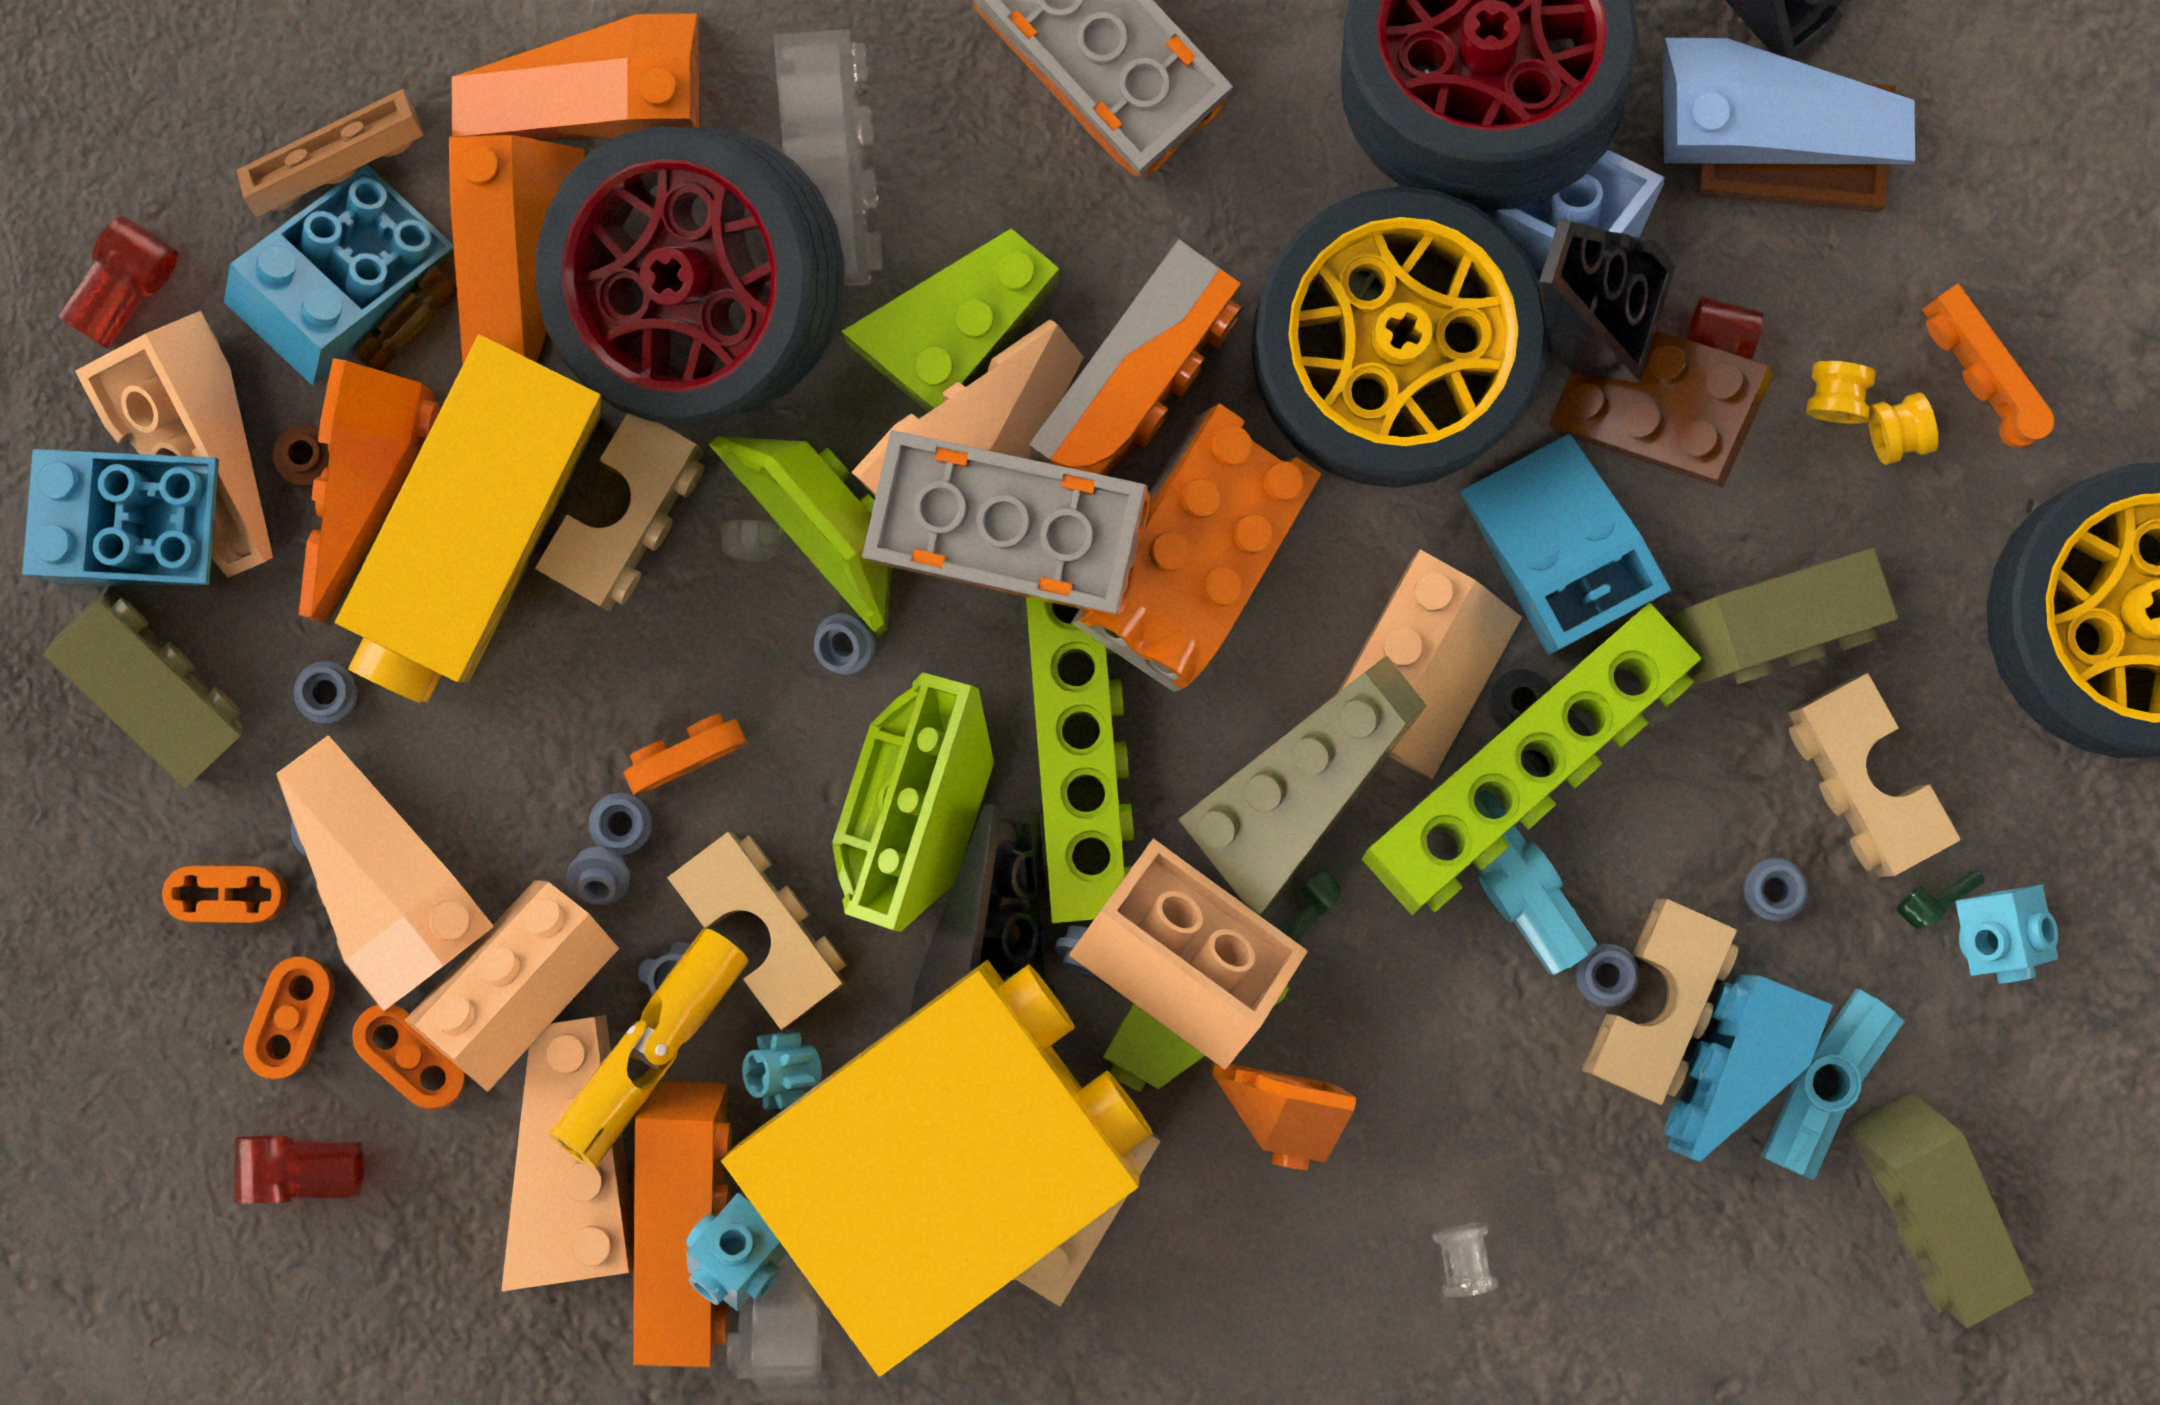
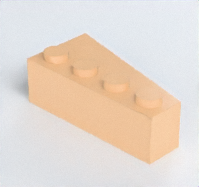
(564, 1214)

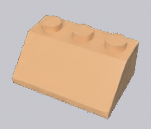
(1445, 642)
(1189, 954)
(513, 983)

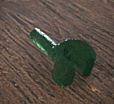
(1322, 893)
(1924, 909)

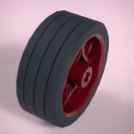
(1483, 64)
(689, 273)

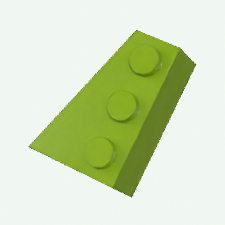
(956, 319)

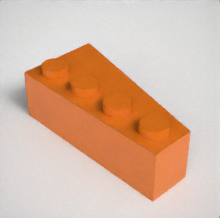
(677, 1183)

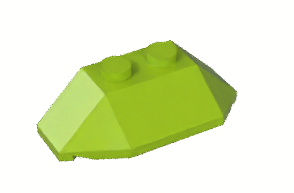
(817, 512)
(913, 802)

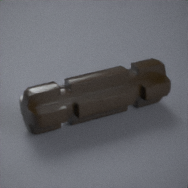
(405, 318)

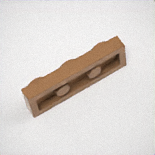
(329, 154)

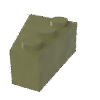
(1787, 618)
(1941, 1209)

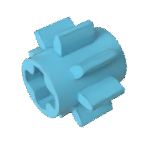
(781, 1069)

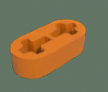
(225, 909)

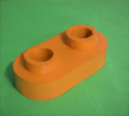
(707, 742)
(288, 1015)
(407, 1060)

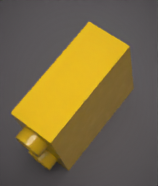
(467, 520)
(941, 1162)

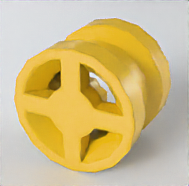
(1840, 392)
(1903, 428)

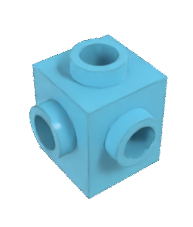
(2007, 933)
(733, 1255)

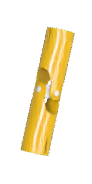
(668, 1021)

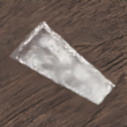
(827, 134)

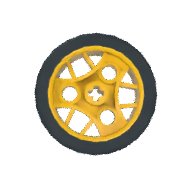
(1355, 239)
(2039, 647)

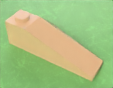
(179, 399)
(998, 409)
(382, 886)

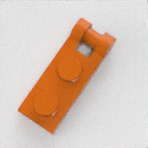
(1989, 368)

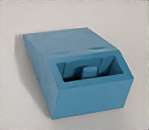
(333, 272)
(120, 518)
(1564, 543)
(1755, 1049)

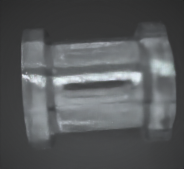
(1465, 1260)

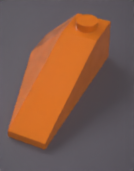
(588, 84)
(373, 438)

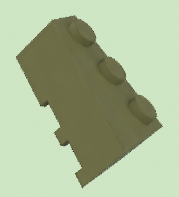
(145, 687)

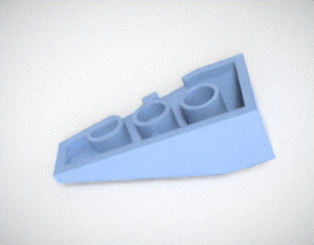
(1763, 108)
(1609, 196)

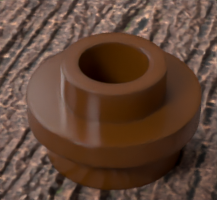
(284, 454)

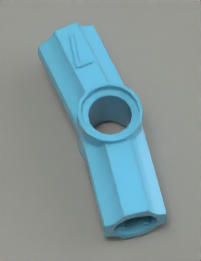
(1529, 894)
(1852, 1048)

